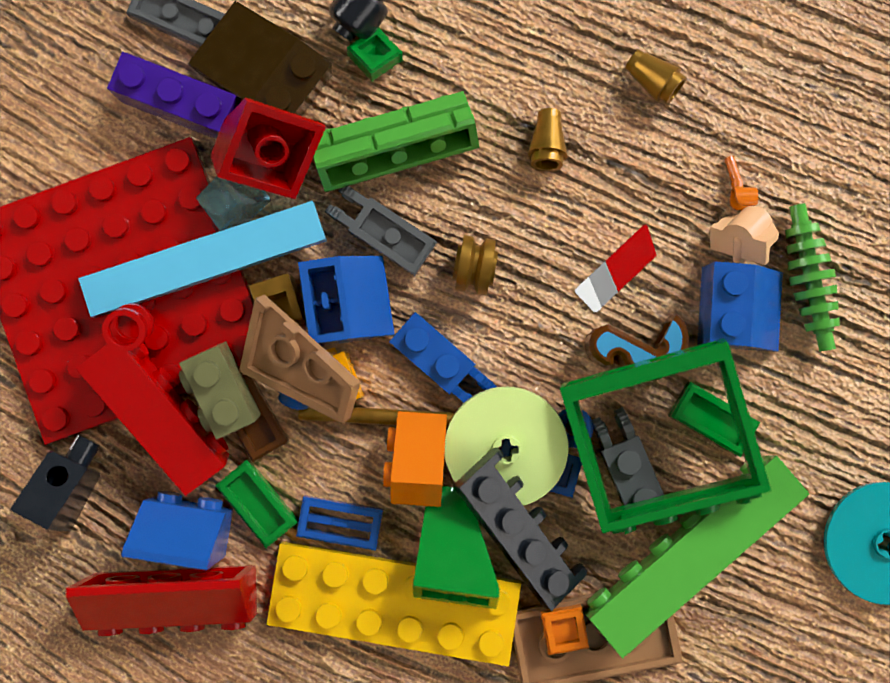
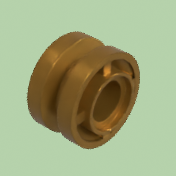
(475, 265)

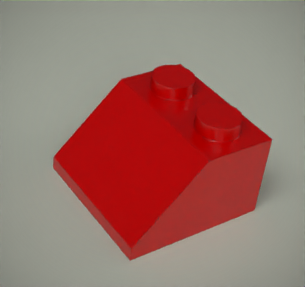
(266, 148)

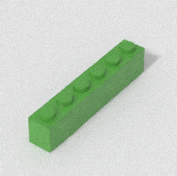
(688, 561)

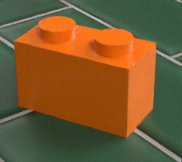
(417, 459)

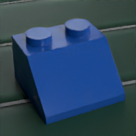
(740, 306)
(179, 531)

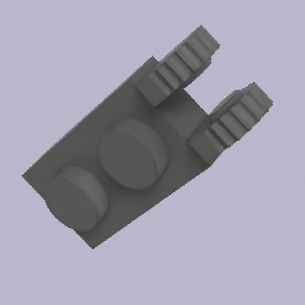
(385, 231)
(627, 461)

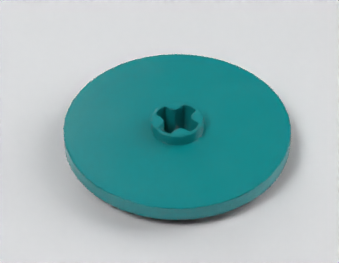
(853, 540)

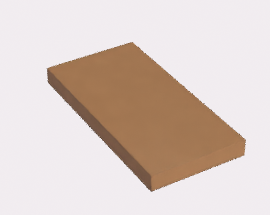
(588, 664)

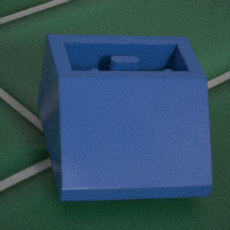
(346, 299)

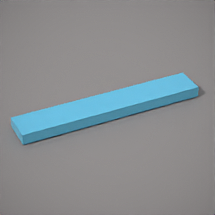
(202, 259)

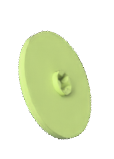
(514, 416)

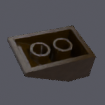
(261, 62)

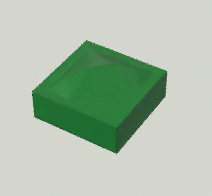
(375, 54)

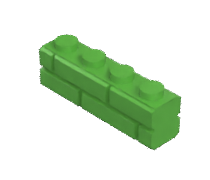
(395, 141)

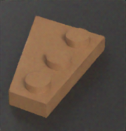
(295, 364)

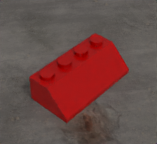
(165, 599)

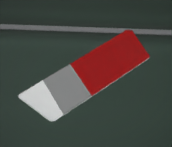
(617, 270)

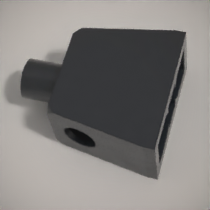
(49, 497)

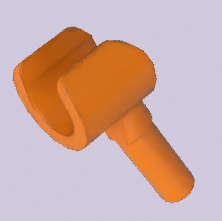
(740, 196)

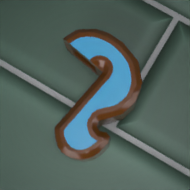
(609, 342)

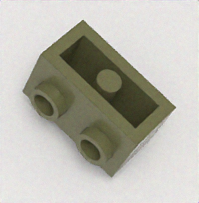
(220, 390)

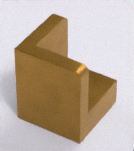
(284, 293)

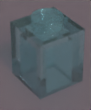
(231, 202)

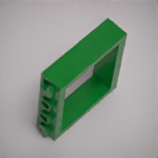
(700, 499)

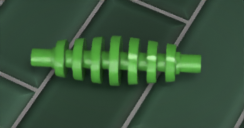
(812, 277)

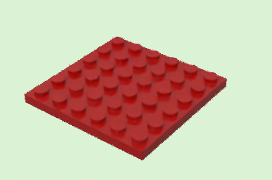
(90, 228)

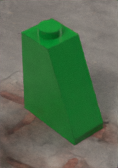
(454, 557)

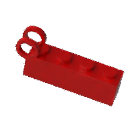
(150, 405)

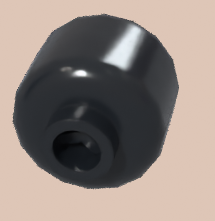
(357, 17)

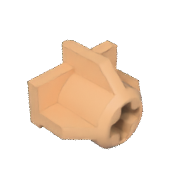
(745, 235)

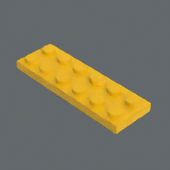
(375, 604)

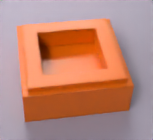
(564, 629)

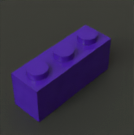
(171, 95)

